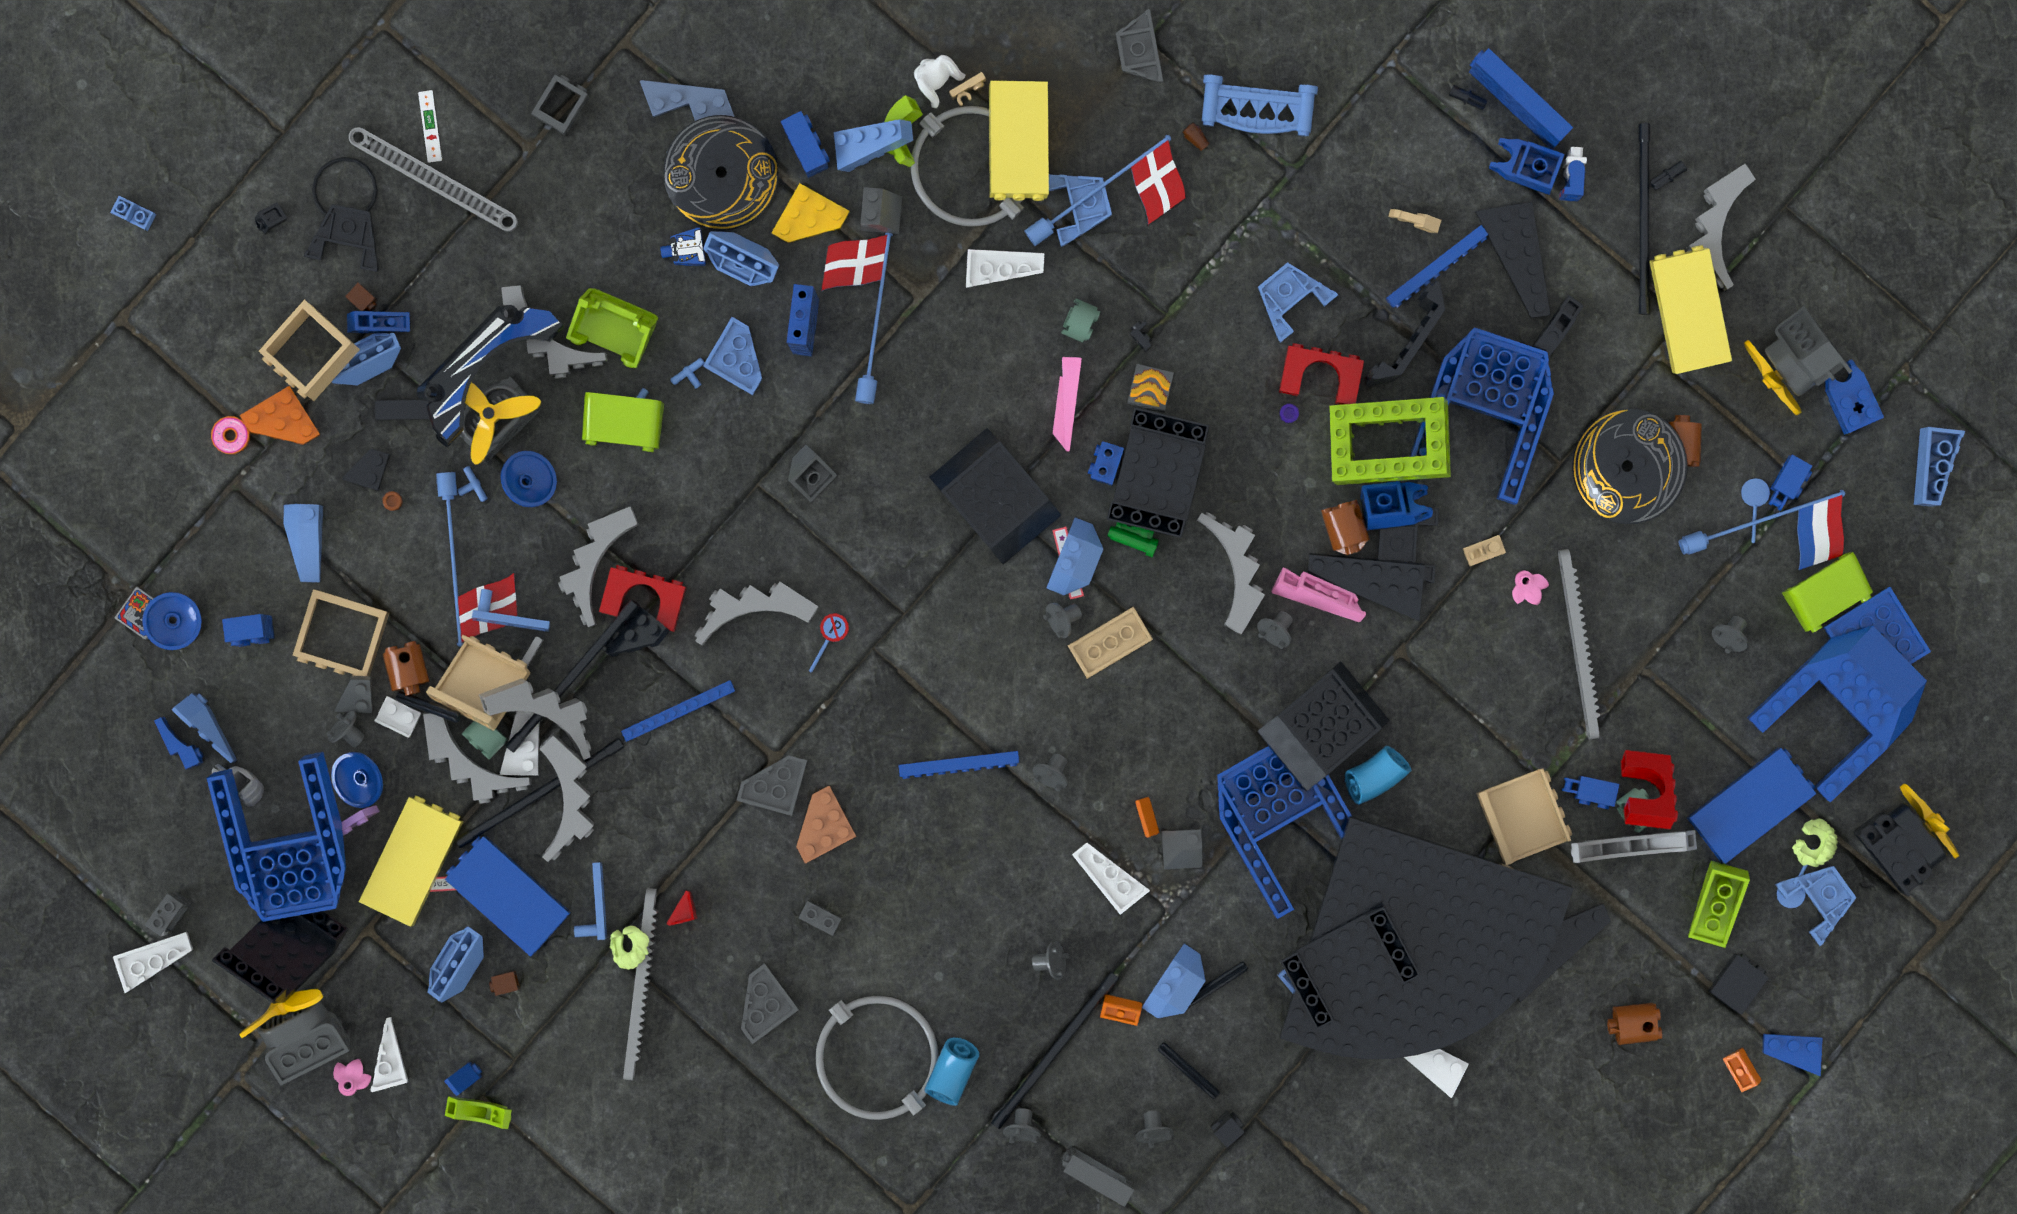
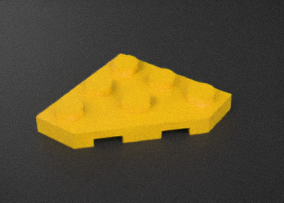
(808, 216)

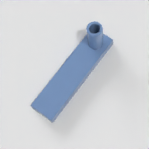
(484, 615)
(600, 928)

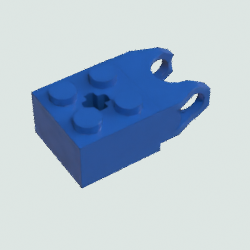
(1525, 160)
(1846, 394)
(1393, 504)

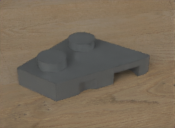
(357, 696)

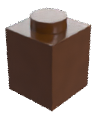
(362, 298)
(504, 983)

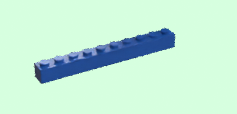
(1437, 266)
(678, 711)
(955, 764)

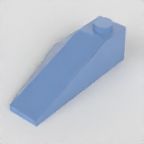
(304, 535)
(198, 714)

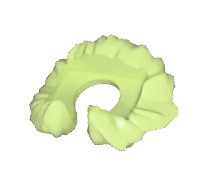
(1824, 851)
(630, 959)

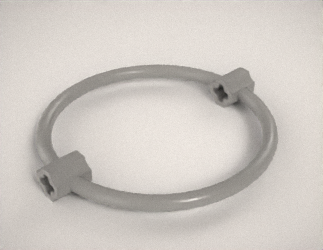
(932, 126)
(841, 1013)

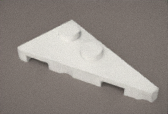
(390, 1066)

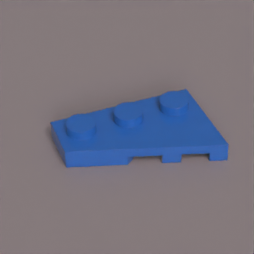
(1798, 1051)

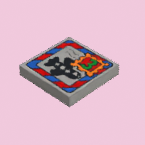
(132, 611)

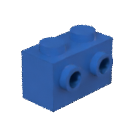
(1106, 463)

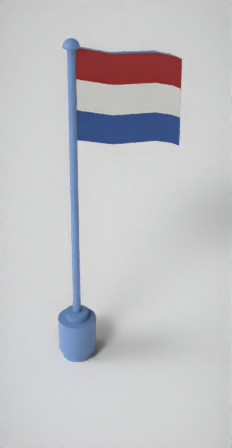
(1817, 528)

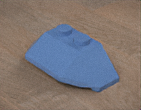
(741, 258)
(375, 356)
(1077, 559)
(455, 964)
(1177, 985)

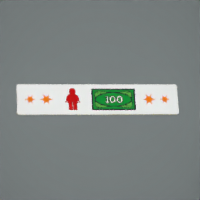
(430, 126)

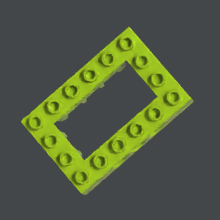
(1434, 465)

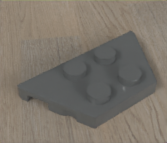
(1139, 48)

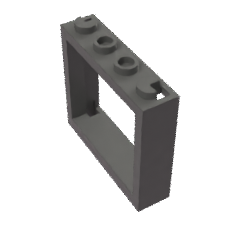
(1097, 1176)

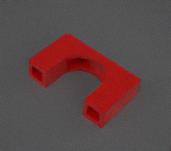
(1348, 370)
(621, 581)
(1658, 771)

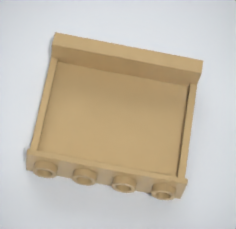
(473, 672)
(1524, 816)

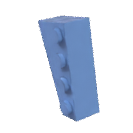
(865, 143)
(1934, 463)

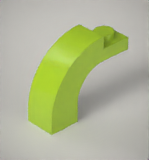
(907, 110)
(478, 1111)

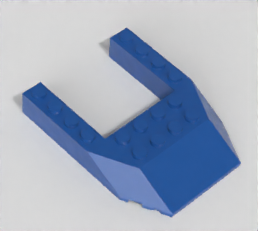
(1501, 382)
(1868, 682)
(1263, 797)
(291, 871)

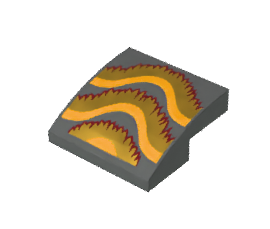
(1150, 388)

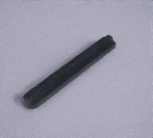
(428, 706)
(1219, 982)
(1188, 1070)

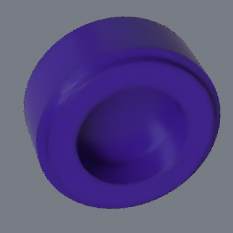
(1289, 413)

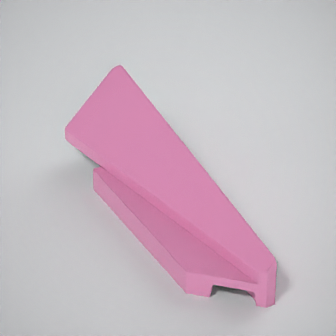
(1066, 401)
(1318, 594)

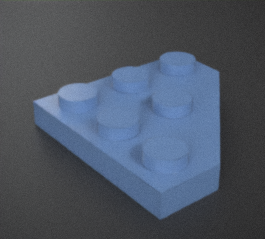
(736, 357)

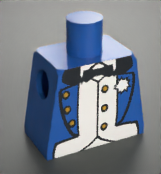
(686, 248)

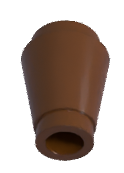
(1195, 136)

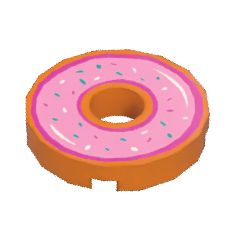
(219, 431)

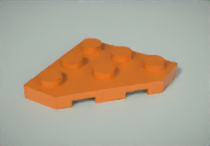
(281, 419)

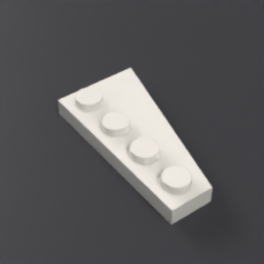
(995, 266)
(526, 758)
(1113, 881)
(144, 962)
(1441, 1069)

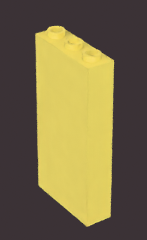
(1018, 140)
(1690, 309)
(411, 860)

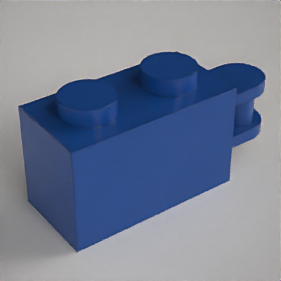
(1789, 480)
(1593, 790)

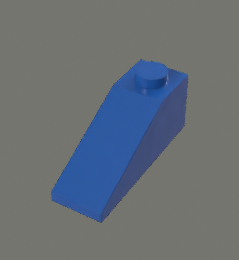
(377, 322)
(464, 1078)

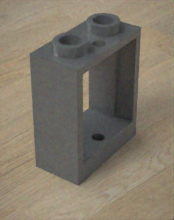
(550, 121)
(173, 909)

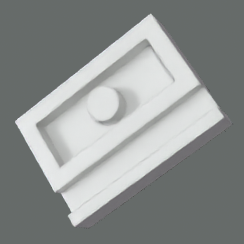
(398, 717)

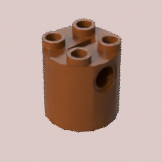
(1691, 437)
(1346, 527)
(409, 674)
(1635, 1023)

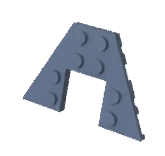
(669, 97)

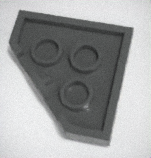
(775, 786)
(765, 1004)

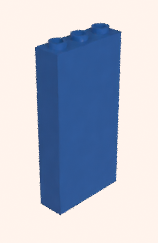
(1519, 98)
(803, 319)
(1752, 805)
(507, 895)

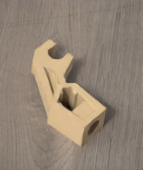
(1421, 221)

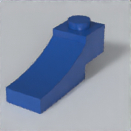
(189, 754)

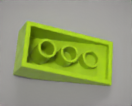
(1719, 903)

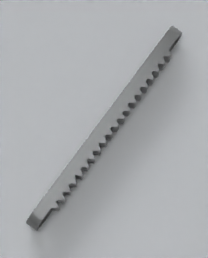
(433, 179)
(1578, 643)
(640, 988)

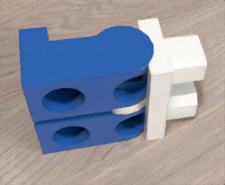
(1574, 175)

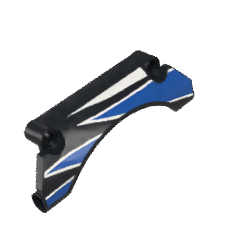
(453, 377)

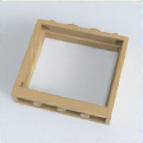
(330, 369)
(340, 668)

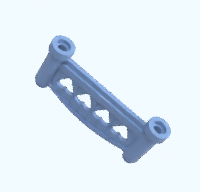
(1300, 104)

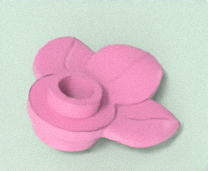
(1531, 589)
(351, 1074)

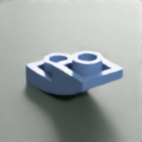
(133, 213)

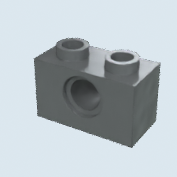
(820, 917)

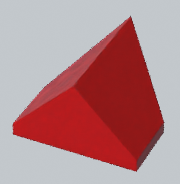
(684, 911)

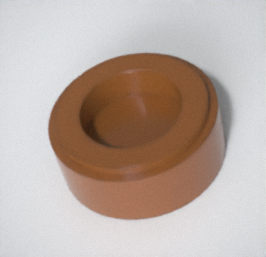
(392, 501)

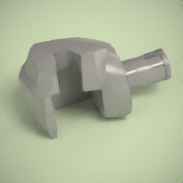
(248, 786)

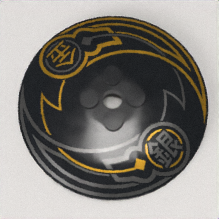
(693, 179)
(1657, 469)

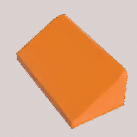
(1147, 817)
(1121, 1010)
(1742, 1070)

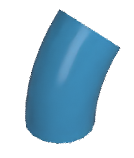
(1376, 775)
(952, 1071)

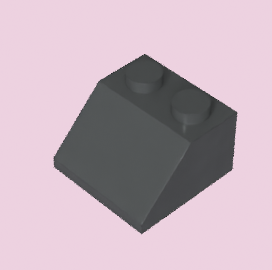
(880, 211)

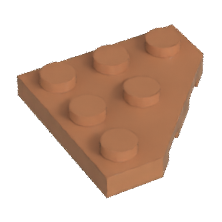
(823, 826)

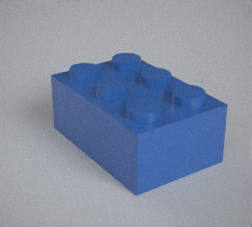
(805, 144)
(248, 629)

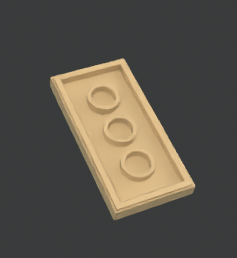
(1110, 642)

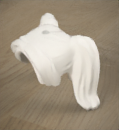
(933, 74)

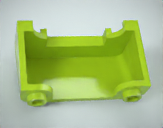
(612, 325)
(622, 420)
(1828, 592)

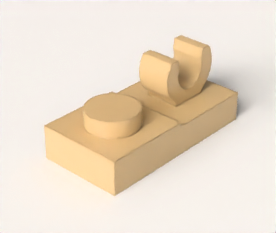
(973, 83)
(1484, 550)

